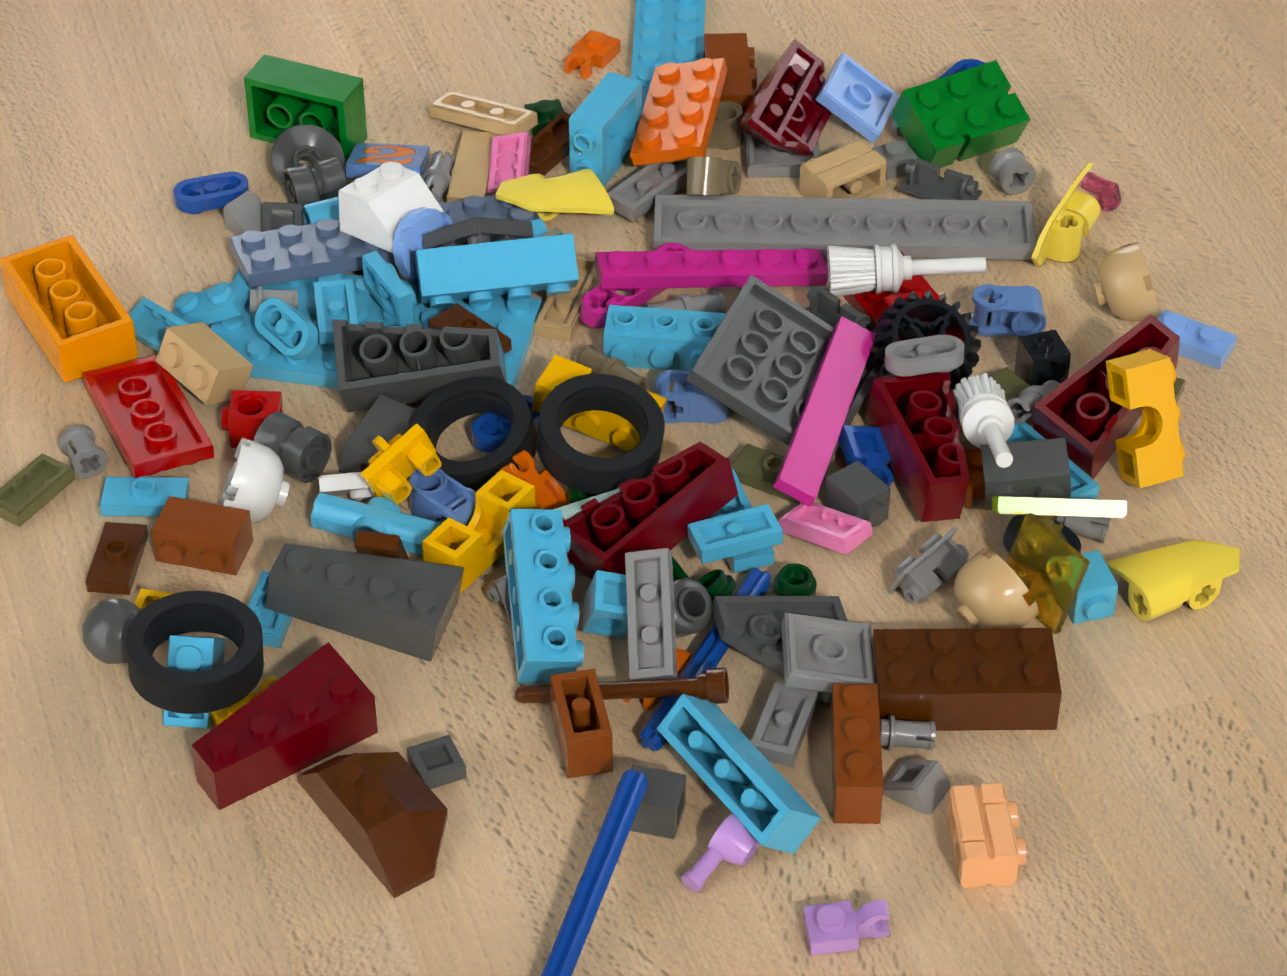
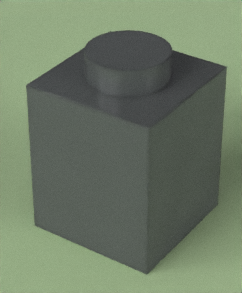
(858, 493)
(661, 804)

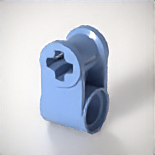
(1009, 310)
(690, 402)
(440, 497)

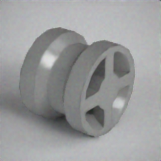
(1012, 171)

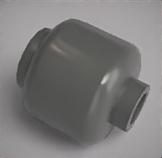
(691, 607)

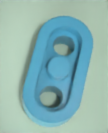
(286, 328)

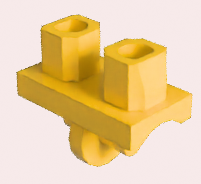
(397, 461)

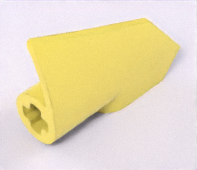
(564, 193)
(1067, 225)
(1175, 575)

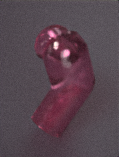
(1106, 191)

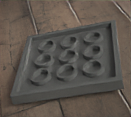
(768, 359)

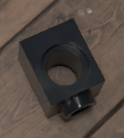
(1042, 358)

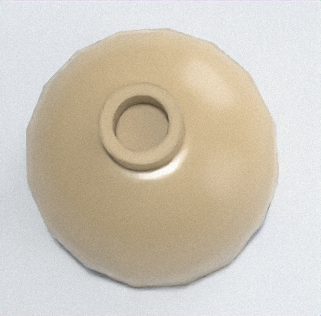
(1127, 284)
(991, 594)

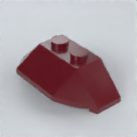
(785, 107)

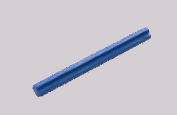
(705, 656)
(596, 875)

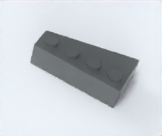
(410, 360)
(367, 596)

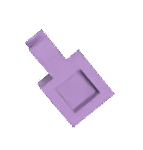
(838, 928)

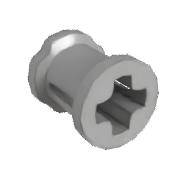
(83, 451)

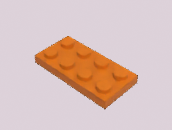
(679, 111)

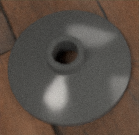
(303, 143)

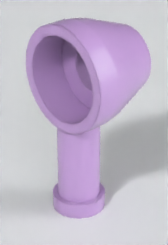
(729, 844)

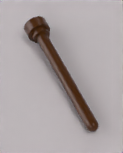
(708, 686)

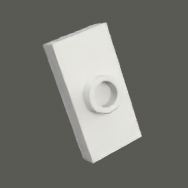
(346, 484)

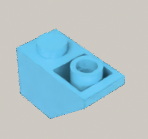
(193, 654)

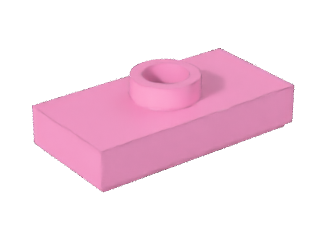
(508, 159)
(826, 527)

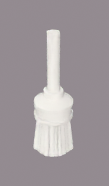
(886, 268)
(985, 415)

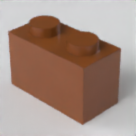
(202, 535)
(581, 723)

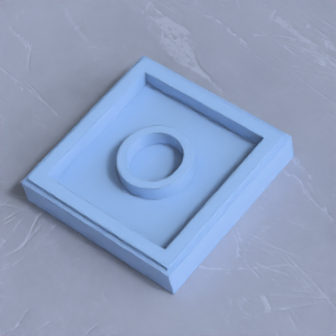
(857, 97)

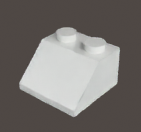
(380, 200)

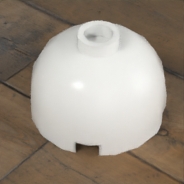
(255, 481)

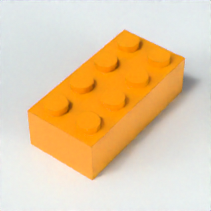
(68, 308)

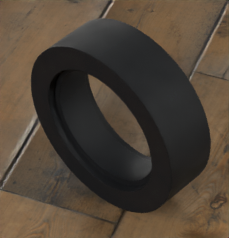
(607, 394)
(472, 397)
(201, 690)

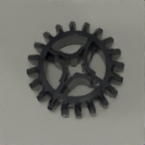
(905, 321)

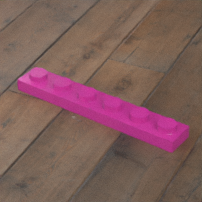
(709, 268)

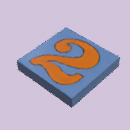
(370, 156)

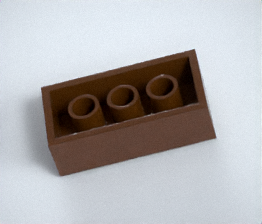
(969, 677)

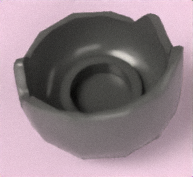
(107, 628)

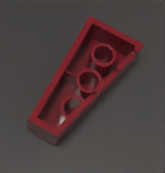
(922, 441)
(650, 510)
(286, 728)

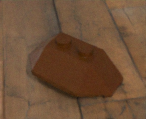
(382, 814)

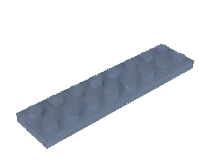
(324, 250)

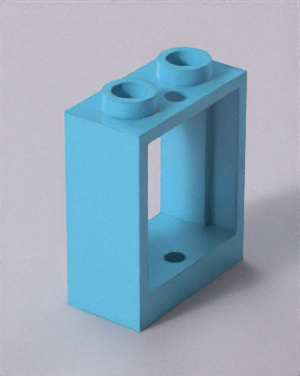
(605, 126)

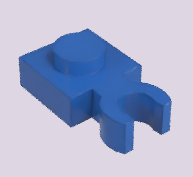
(869, 448)

